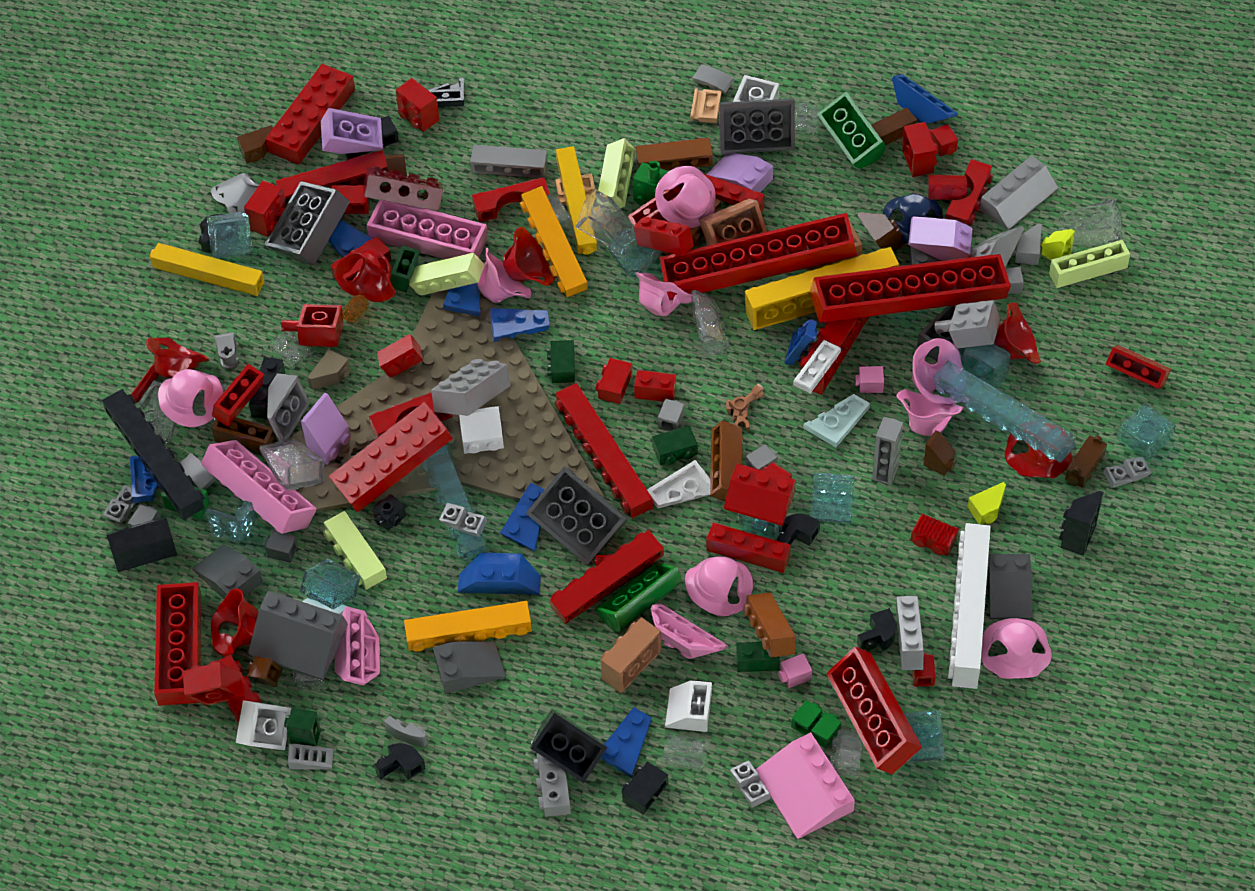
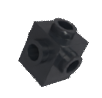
(389, 512)

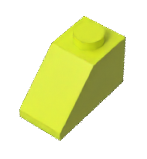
(1058, 244)
(987, 504)

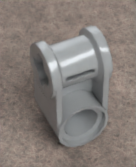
(227, 350)

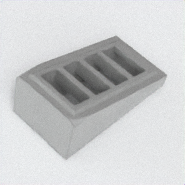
(310, 750)

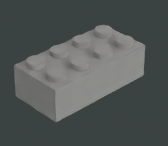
(470, 387)

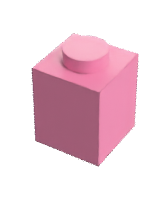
(870, 379)
(795, 671)

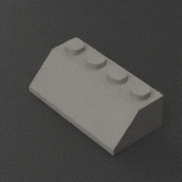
(1018, 193)

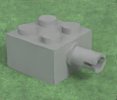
(971, 324)

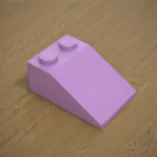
(350, 132)
(743, 171)
(940, 237)
(325, 429)

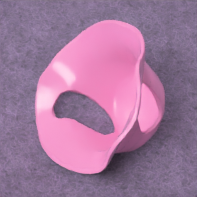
(692, 201)
(496, 284)
(654, 291)
(924, 372)
(178, 394)
(925, 415)
(711, 581)
(1019, 638)

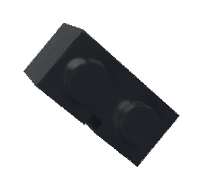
(646, 782)

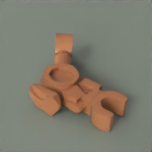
(741, 404)

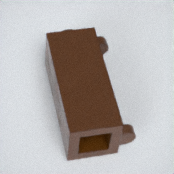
(892, 127)
(1086, 461)

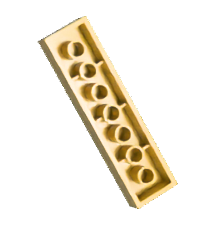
(792, 296)

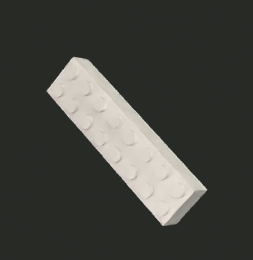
(969, 606)

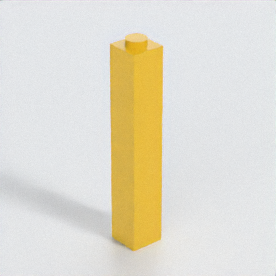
(574, 196)
(207, 269)

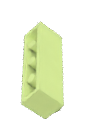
(617, 171)
(1089, 263)
(446, 274)
(354, 550)

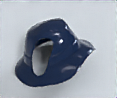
(910, 206)

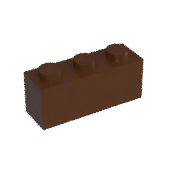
(247, 433)

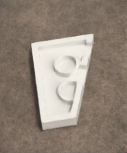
(681, 486)

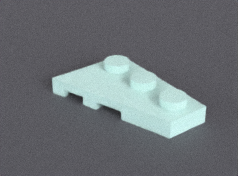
(839, 421)

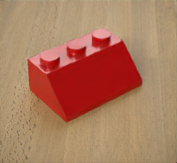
(759, 494)

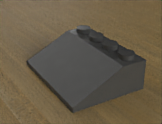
(757, 126)
(307, 222)
(577, 515)
(297, 634)

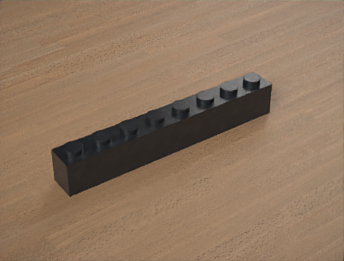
(153, 454)

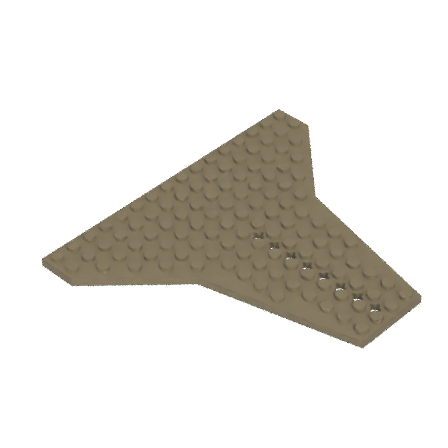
(531, 430)

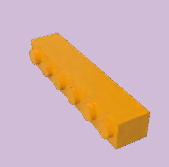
(554, 242)
(468, 625)

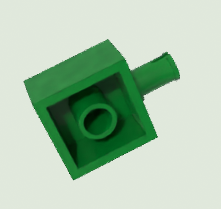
(646, 181)

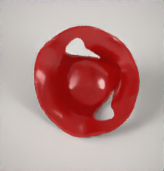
(525, 259)
(372, 279)
(1016, 336)
(174, 358)
(1034, 462)
(236, 611)

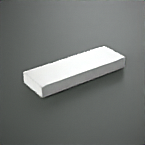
(816, 366)

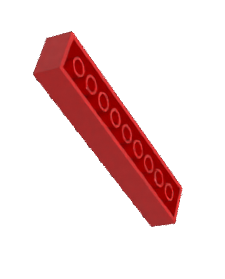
(760, 255)
(909, 288)

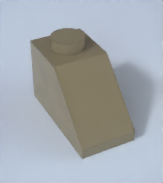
(329, 370)

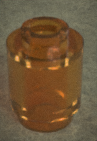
(355, 308)

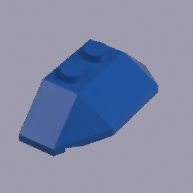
(919, 101)
(499, 575)

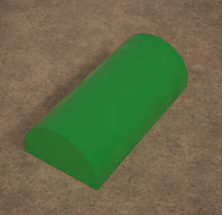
(852, 131)
(638, 595)

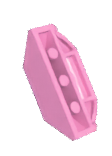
(683, 634)
(359, 650)

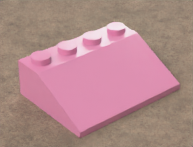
(805, 786)

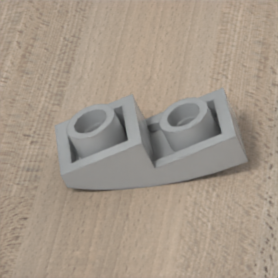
(713, 78)
(1130, 471)
(197, 472)
(120, 508)
(463, 521)
(409, 734)
(750, 784)

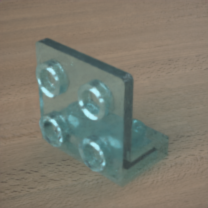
(630, 255)
(832, 497)
(236, 527)

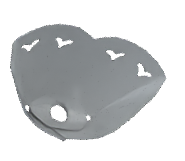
(236, 192)

